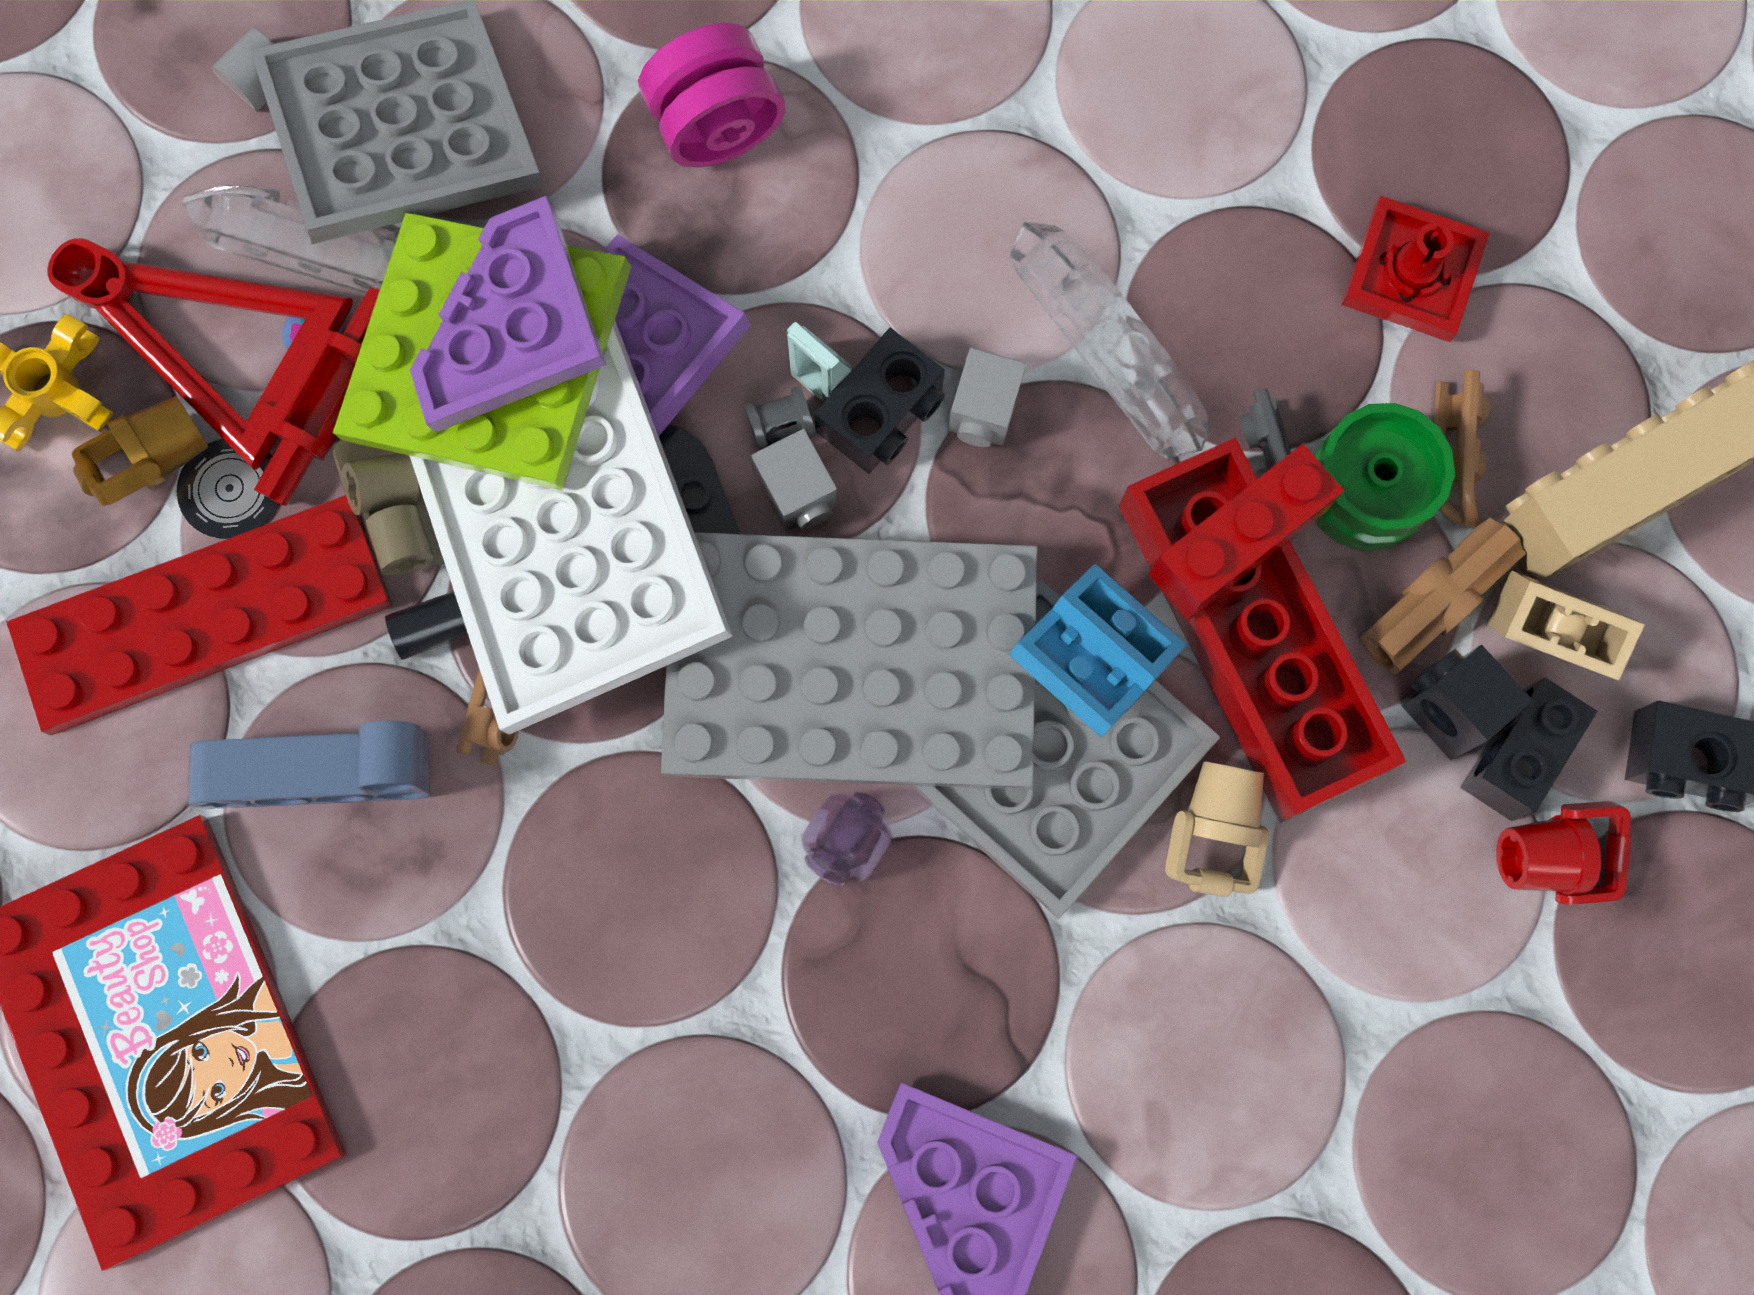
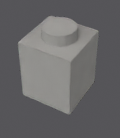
(986, 398)
(795, 482)

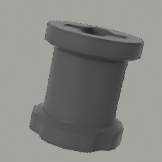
(780, 418)

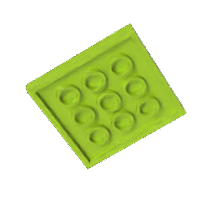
(519, 441)

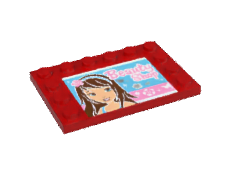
(158, 1043)

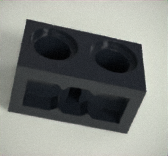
(869, 395)
(1529, 751)

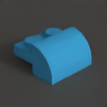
(1097, 650)

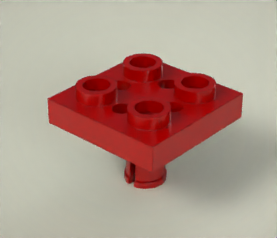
(1415, 252)

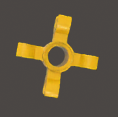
(61, 394)

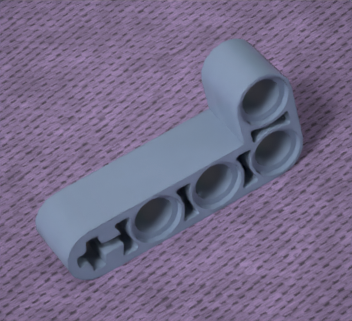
(374, 765)

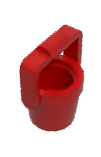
(1566, 854)

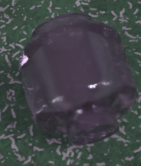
(846, 838)

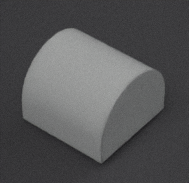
(239, 71)

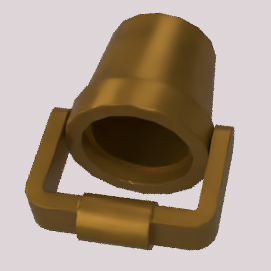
(155, 443)

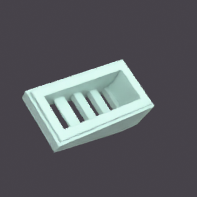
(815, 362)

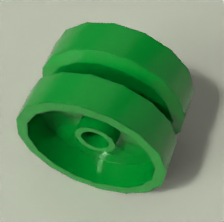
(1392, 475)

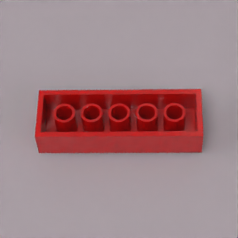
(1268, 648)

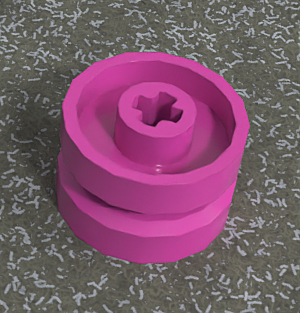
(711, 95)

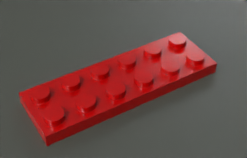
(197, 615)

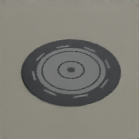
(219, 493)

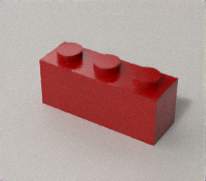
(1245, 531)

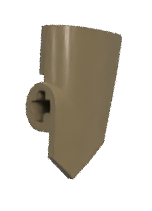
(389, 497)

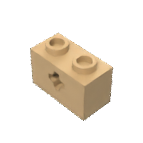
(1565, 625)

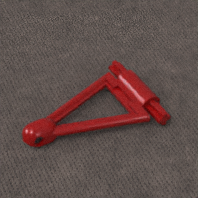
(301, 395)

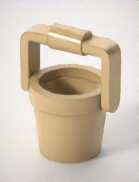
(1225, 810)

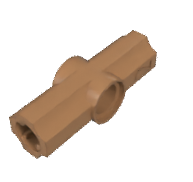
(1442, 595)

